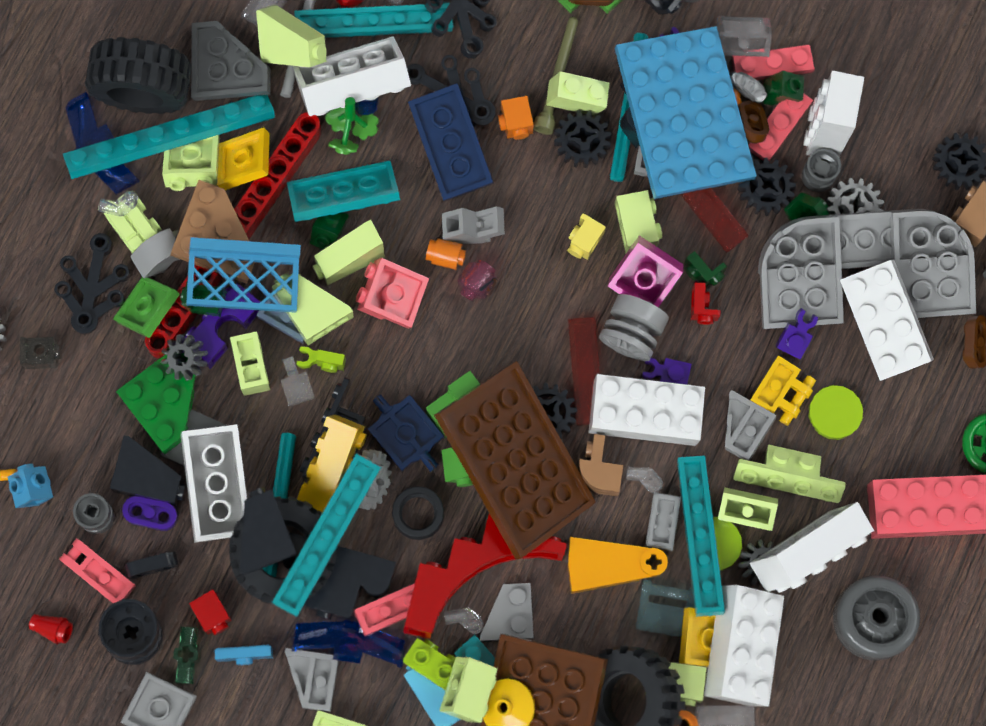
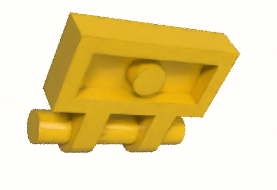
(775, 386)

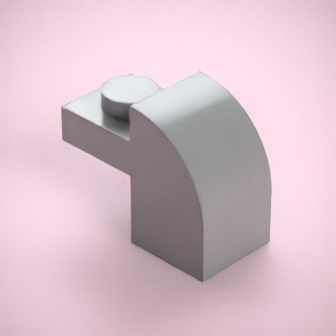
(473, 227)
(154, 254)

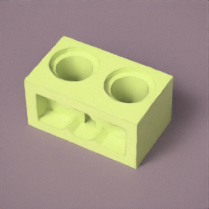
(250, 363)

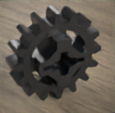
(572, 139)
(951, 167)
(771, 194)
(557, 400)

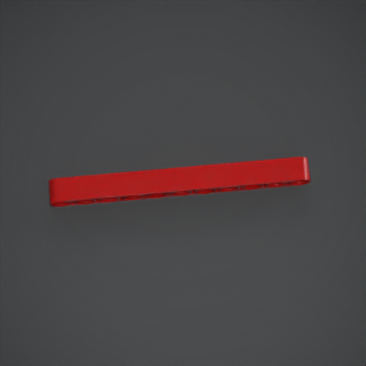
(252, 200)

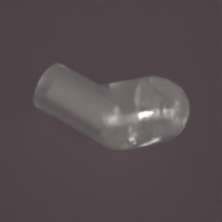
(121, 206)
(646, 476)
(466, 617)

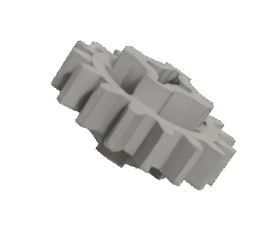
(844, 204)
(381, 481)

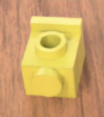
(585, 238)

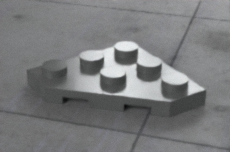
(224, 65)

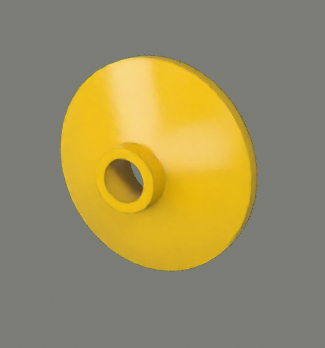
(518, 700)

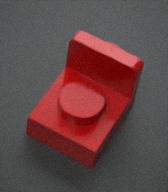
(699, 301)

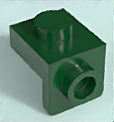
(783, 87)
(805, 206)
(328, 229)
(697, 269)
(202, 292)

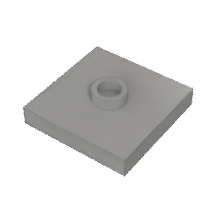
(158, 704)

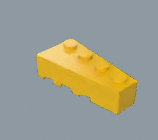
(335, 455)

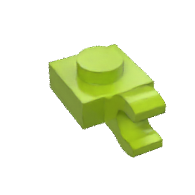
(327, 360)

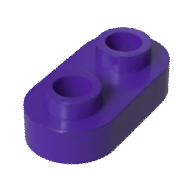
(150, 513)

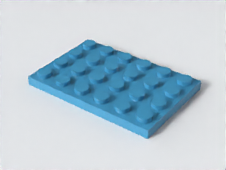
(685, 112)

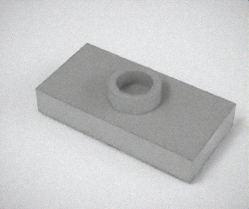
(663, 521)

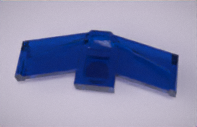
(87, 133)
(348, 641)

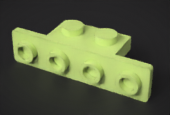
(790, 472)

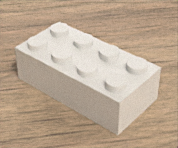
(353, 73)
(834, 113)
(887, 319)
(646, 410)
(214, 481)
(812, 548)
(744, 646)

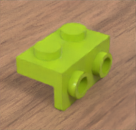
(429, 662)

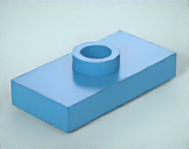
(243, 655)

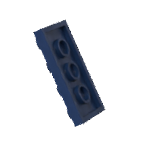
(450, 142)

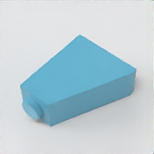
(430, 697)

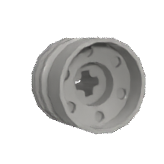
(633, 328)

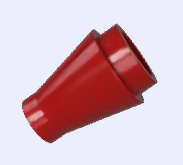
(53, 628)

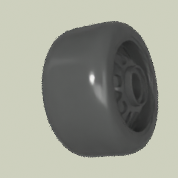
(861, 633)

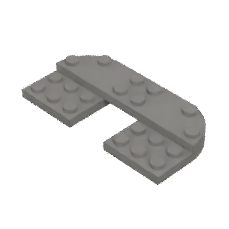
(807, 255)

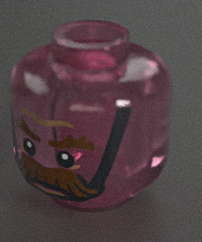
(477, 280)

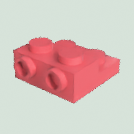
(391, 292)

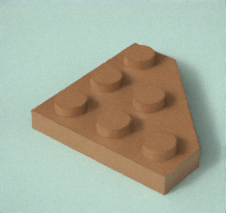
(210, 217)

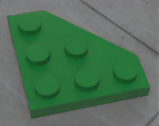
(160, 403)

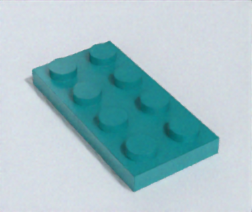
(343, 191)

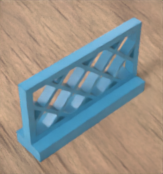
(250, 253)

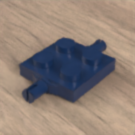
(405, 433)

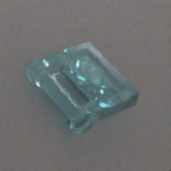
(660, 617)

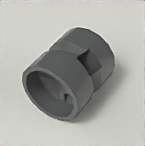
(823, 164)
(93, 513)

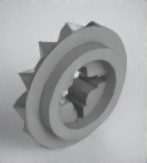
(748, 86)

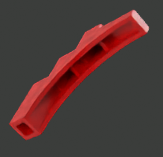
(467, 559)

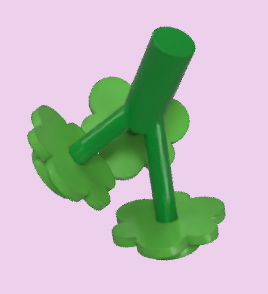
(341, 120)

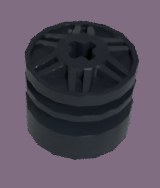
(127, 616)

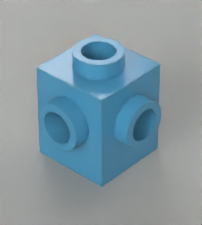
(30, 486)

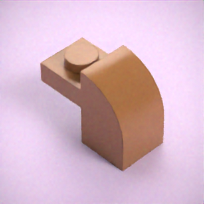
(600, 476)

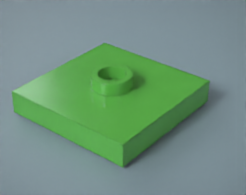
(146, 306)

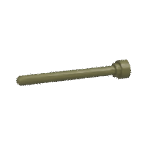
(545, 121)

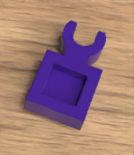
(795, 338)
(671, 372)

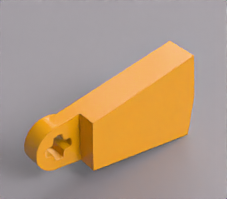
(607, 564)

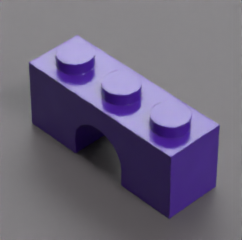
(208, 328)

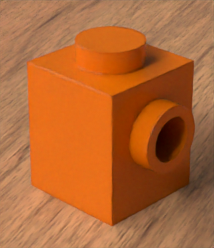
(516, 118)

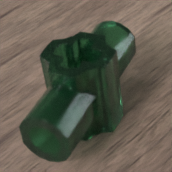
(185, 670)

